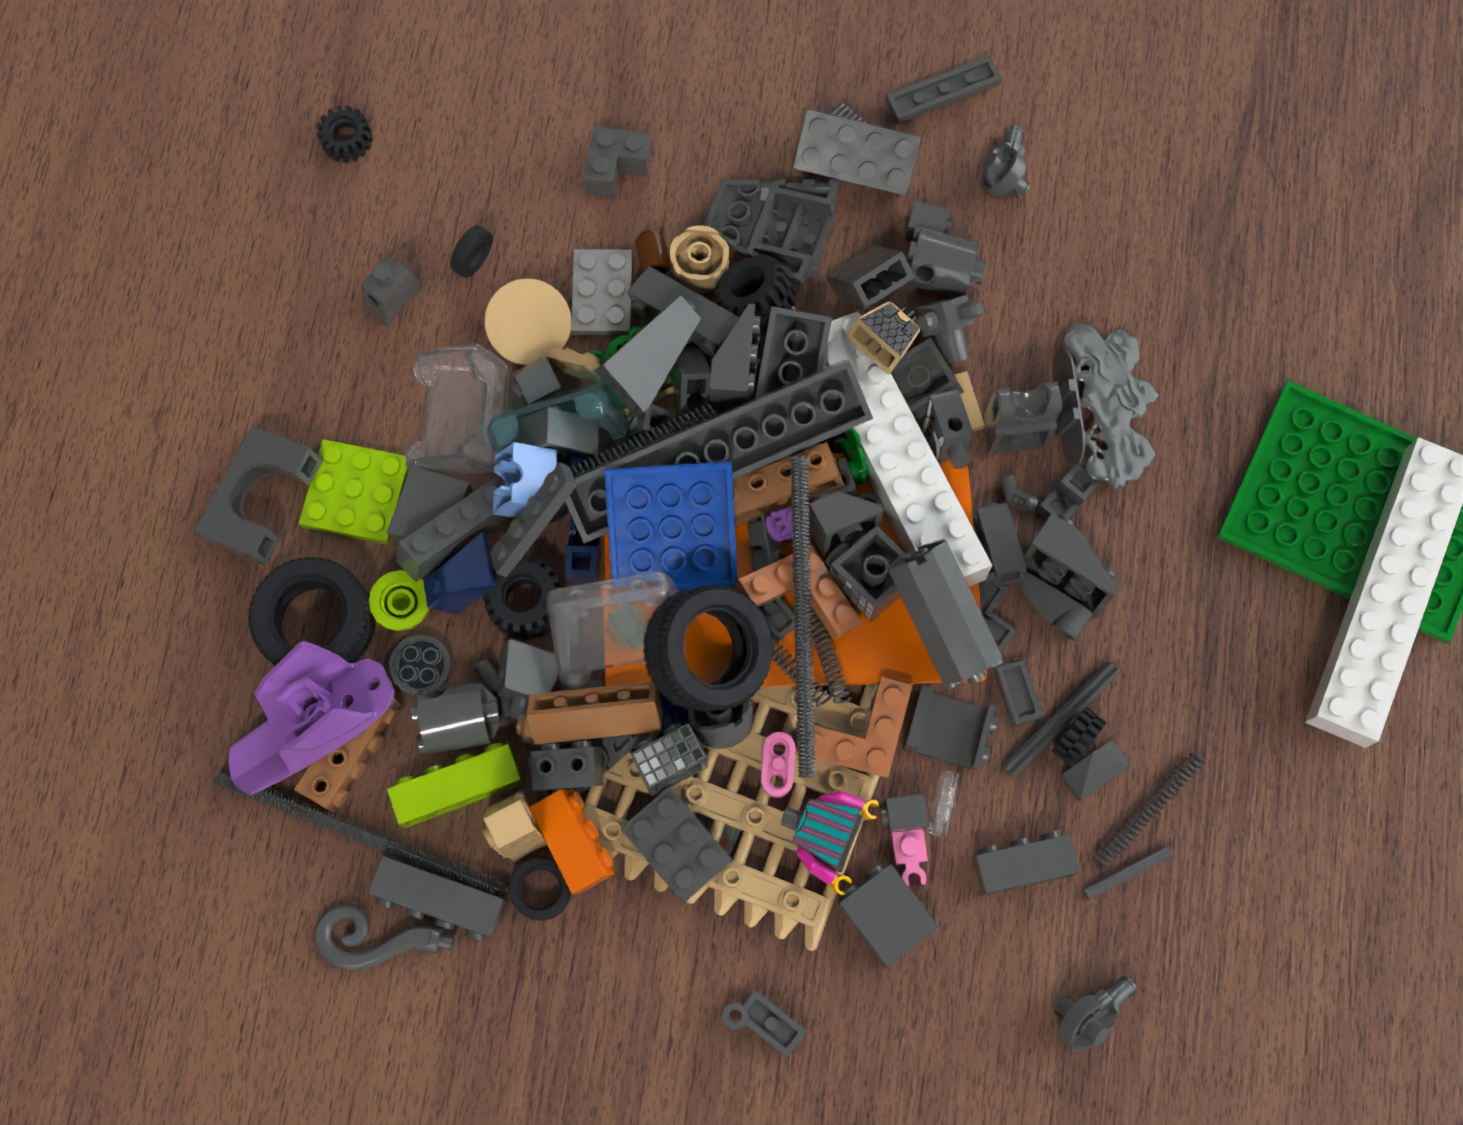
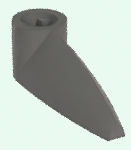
(1055, 607)

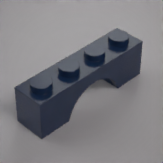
(582, 558)

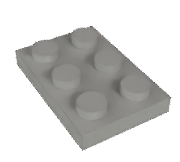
(600, 292)

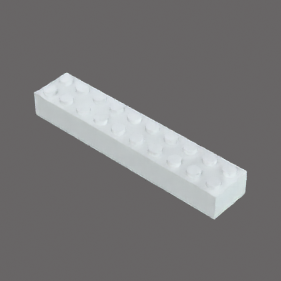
(903, 465)
(1390, 595)

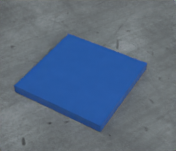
(673, 523)

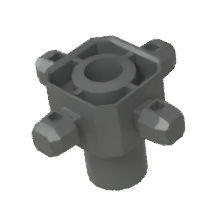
(946, 322)

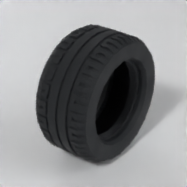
(296, 578)
(749, 639)

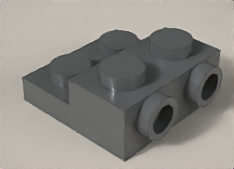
(923, 374)

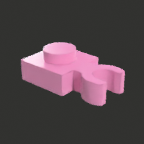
(910, 850)

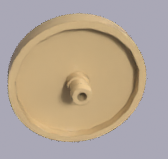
(527, 320)

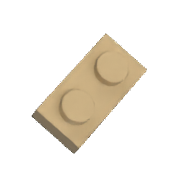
(574, 363)

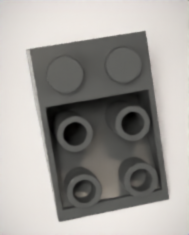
(736, 364)

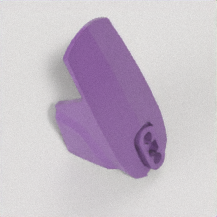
(308, 714)

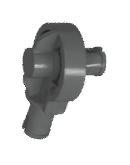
(1006, 166)
(1093, 1015)

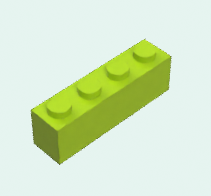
(455, 785)

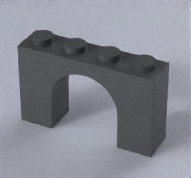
(258, 457)

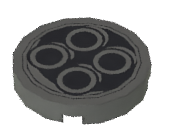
(420, 664)

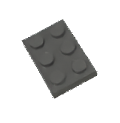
(676, 845)

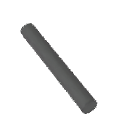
(1126, 872)

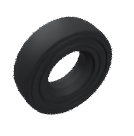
(471, 251)

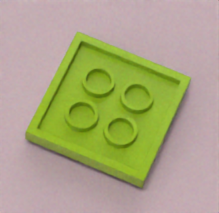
(354, 492)

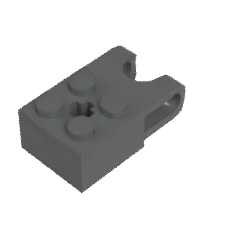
(1021, 418)

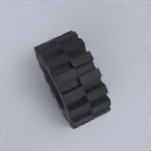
(340, 120)
(1078, 736)

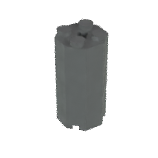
(945, 613)

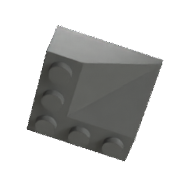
(1069, 565)

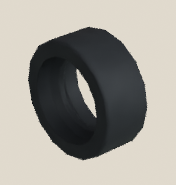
(516, 883)

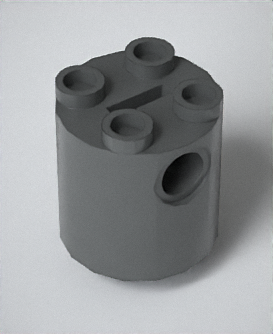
(944, 262)
(455, 717)

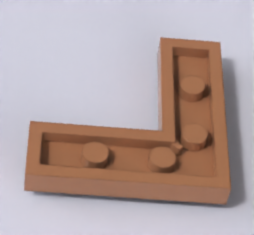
(827, 598)
(876, 750)

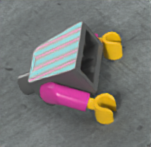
(827, 833)

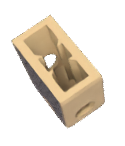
(885, 334)

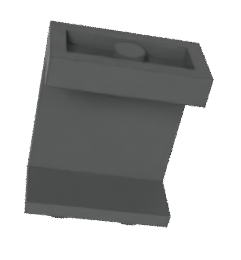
(950, 729)

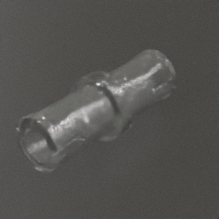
(943, 804)

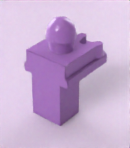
(780, 525)

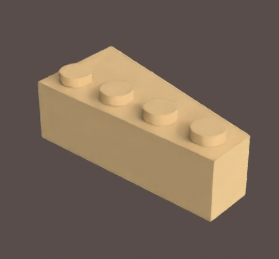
(512, 828)

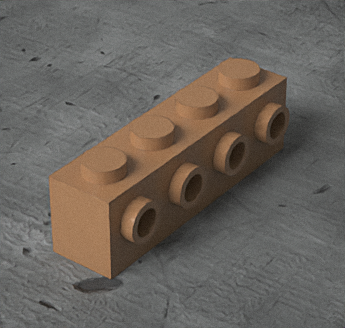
(770, 486)
(594, 712)
(332, 775)

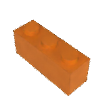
(572, 840)

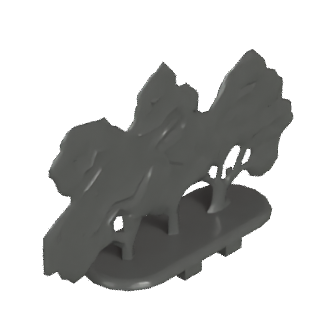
(1113, 399)

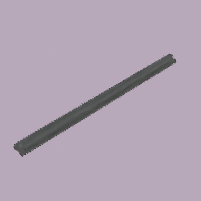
(802, 617)
(371, 838)

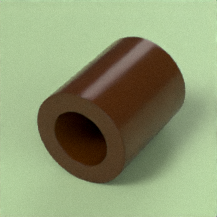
(652, 251)

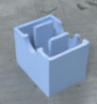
(524, 473)

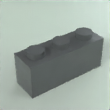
(1025, 863)

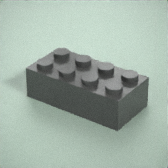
(856, 151)

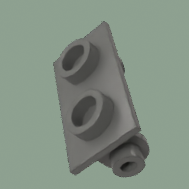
(760, 538)

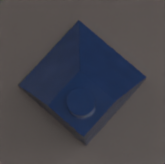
(461, 577)

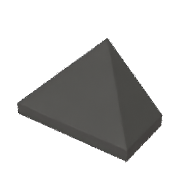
(1095, 770)

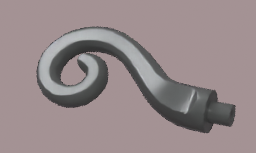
(420, 938)

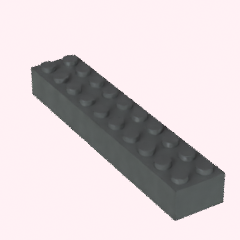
(745, 435)

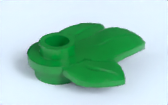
(855, 456)

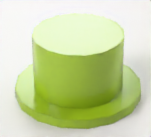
(398, 601)

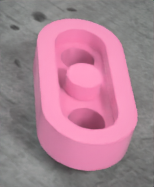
(778, 765)

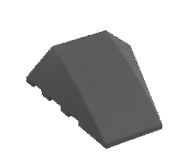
(777, 220)

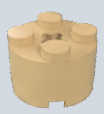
(699, 244)

